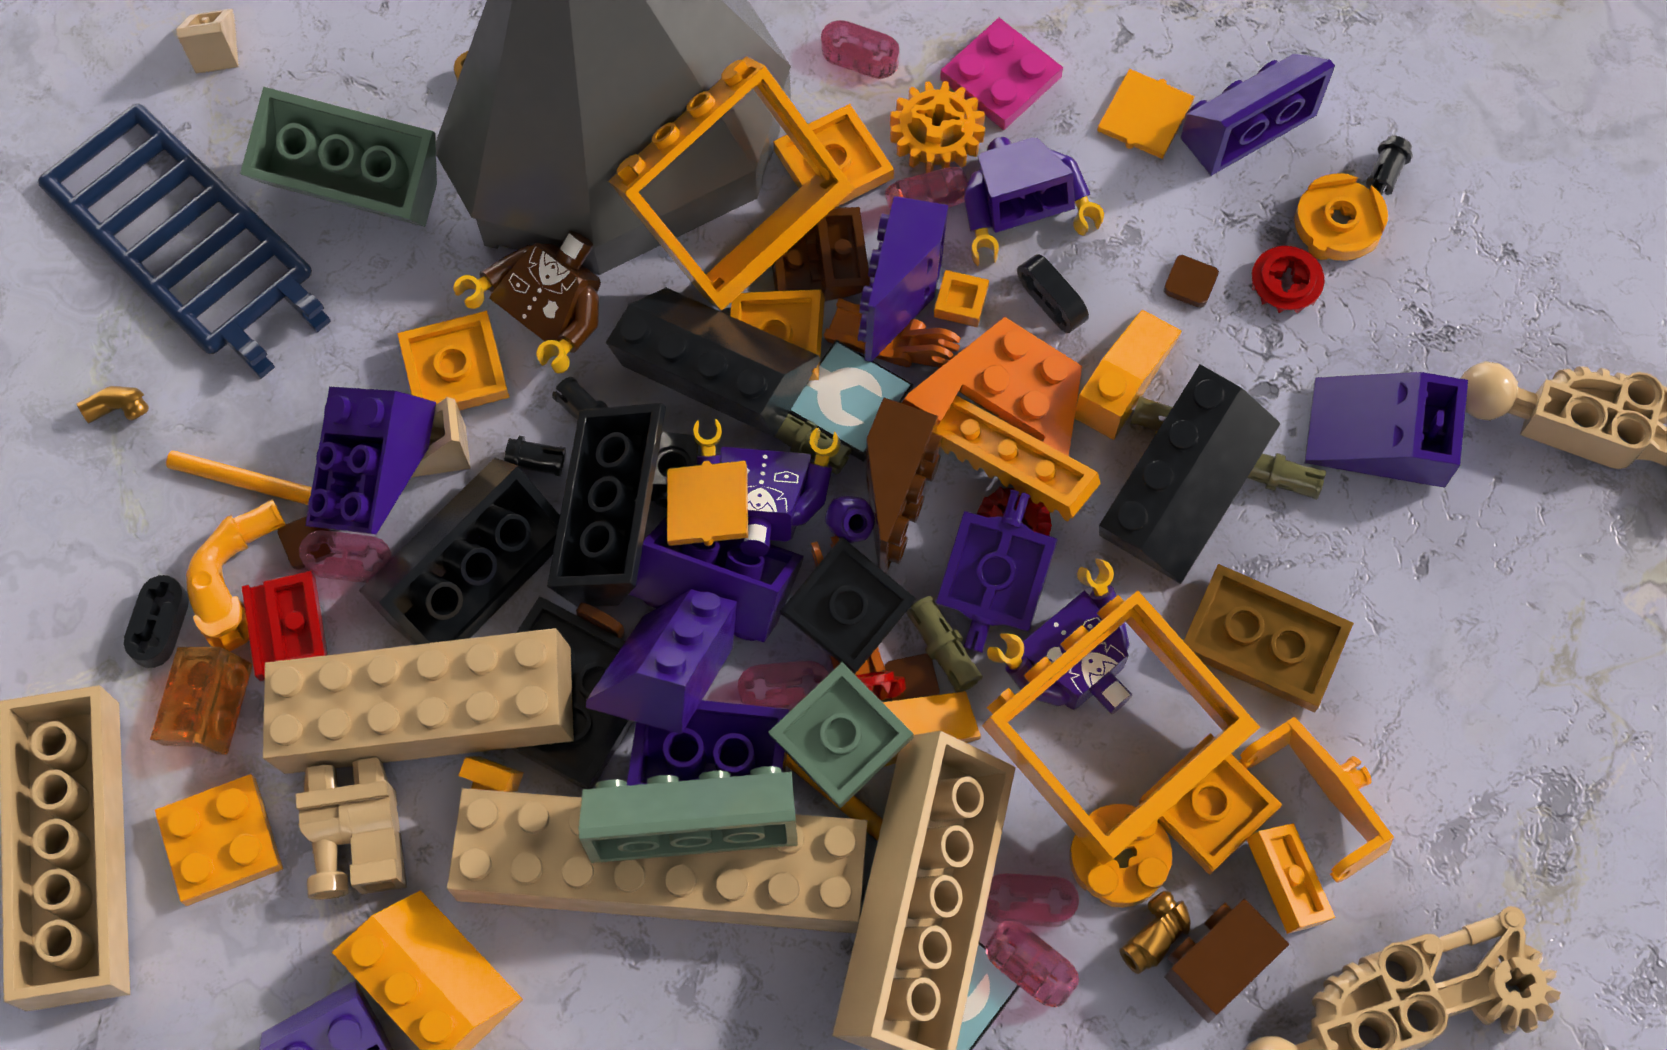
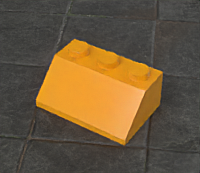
(427, 975)

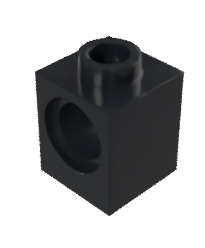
(674, 451)

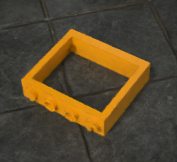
(781, 228)
(1187, 669)

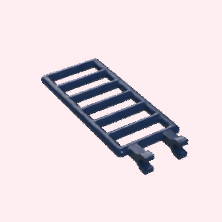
(215, 191)

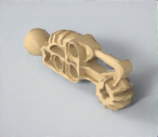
(1593, 399)
(1374, 999)

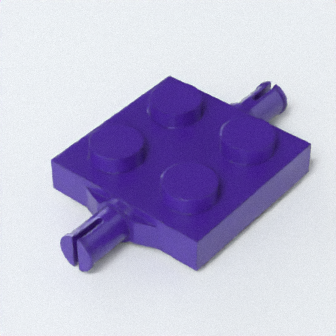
(996, 571)

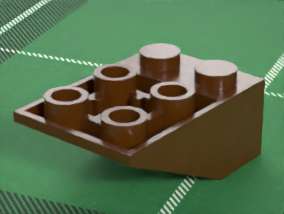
(899, 460)

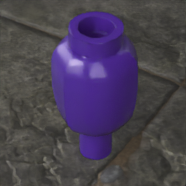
(850, 518)

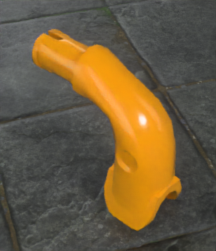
(215, 610)

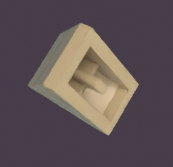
(210, 40)
(448, 442)

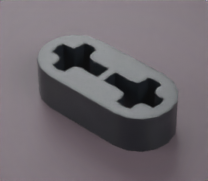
(1052, 293)
(150, 619)

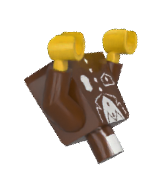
(545, 292)

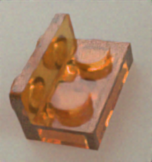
(202, 699)

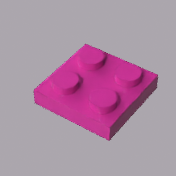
(1002, 73)

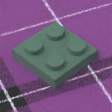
(841, 734)

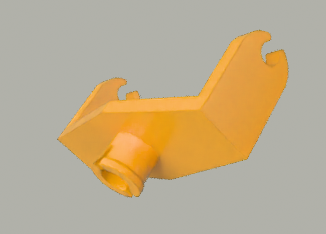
(1338, 783)

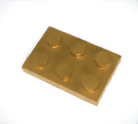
(1267, 637)

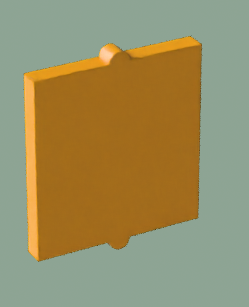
(1145, 113)
(707, 503)

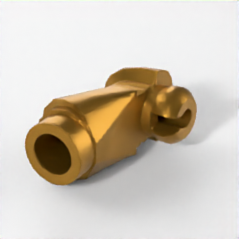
(1154, 940)

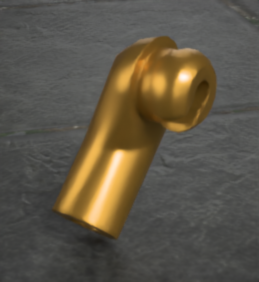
(113, 398)

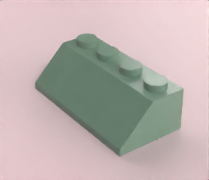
(342, 156)
(688, 816)

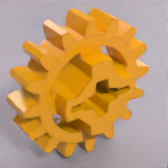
(937, 126)

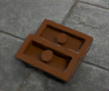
(827, 258)

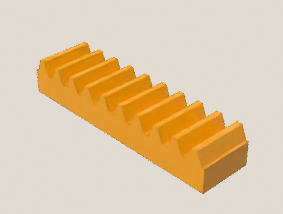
(1016, 458)

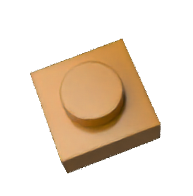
(961, 298)
(490, 775)

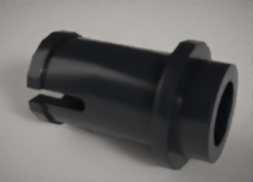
(1393, 155)
(575, 397)
(535, 456)

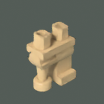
(355, 815)

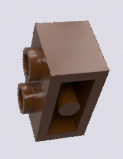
(1224, 959)

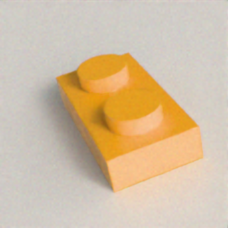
(1290, 878)

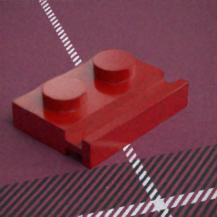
(284, 620)

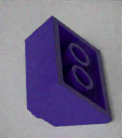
(1256, 110)
(756, 583)
(668, 662)
(715, 739)

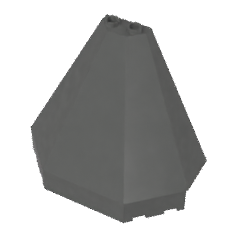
(578, 87)

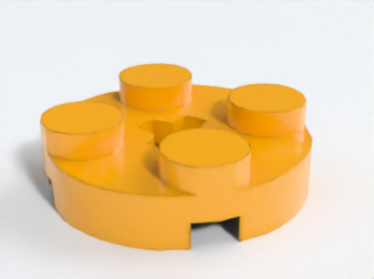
(1336, 240)
(1127, 885)

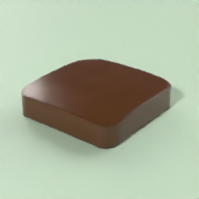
(1191, 281)
(291, 538)
(600, 619)
(918, 674)

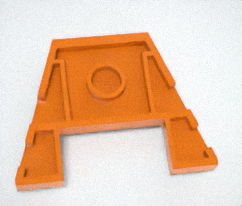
(1012, 378)

